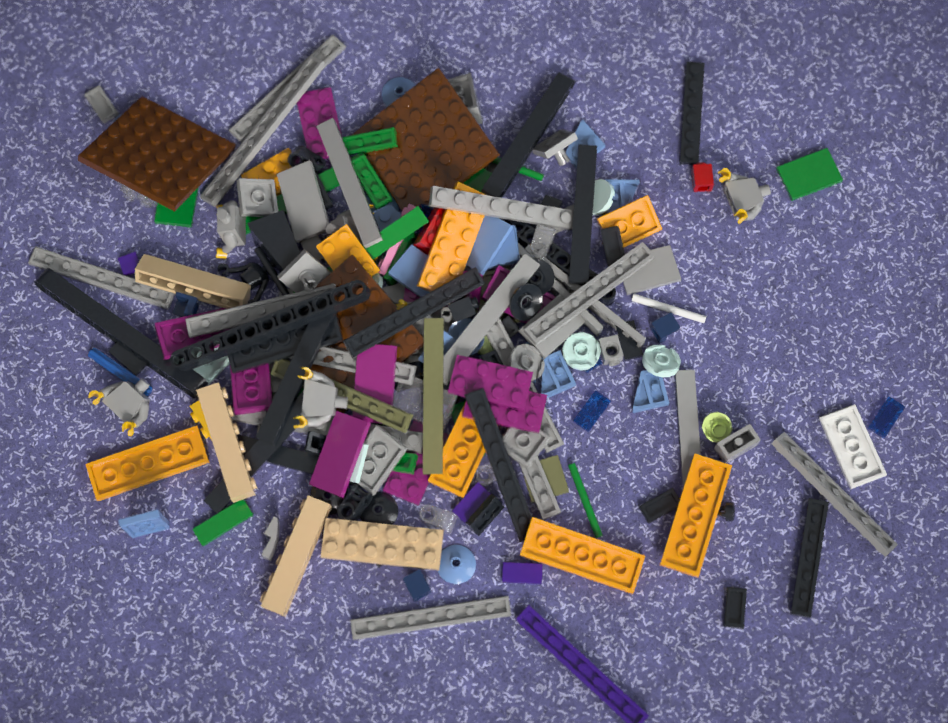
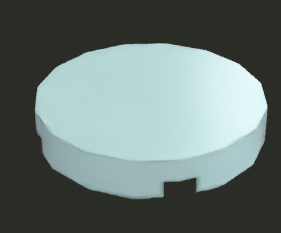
(602, 196)
(581, 351)
(661, 361)

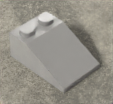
(466, 90)

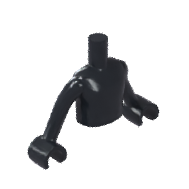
(252, 274)

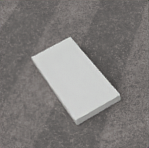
(852, 446)

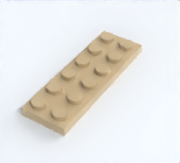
(382, 544)

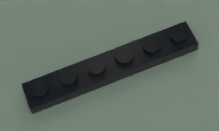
(692, 113)
(809, 558)

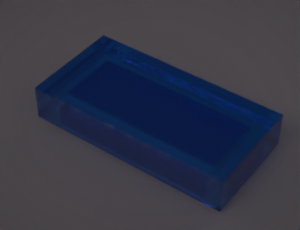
(592, 411)
(886, 417)

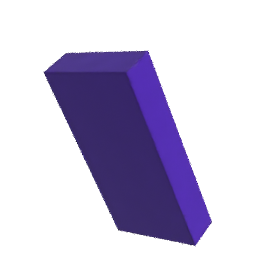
(471, 502)
(522, 573)

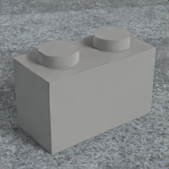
(737, 444)

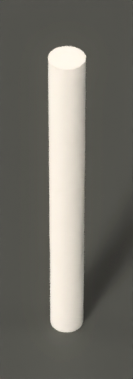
(668, 308)

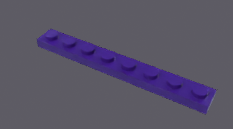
(581, 667)

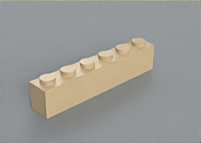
(191, 281)
(226, 443)
(296, 555)

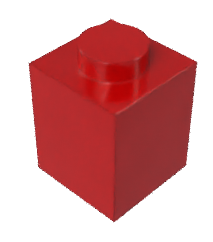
(702, 177)

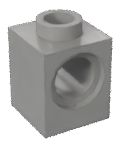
(611, 342)

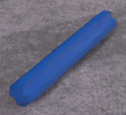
(115, 368)

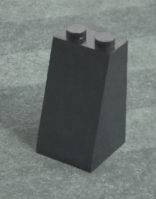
(275, 239)

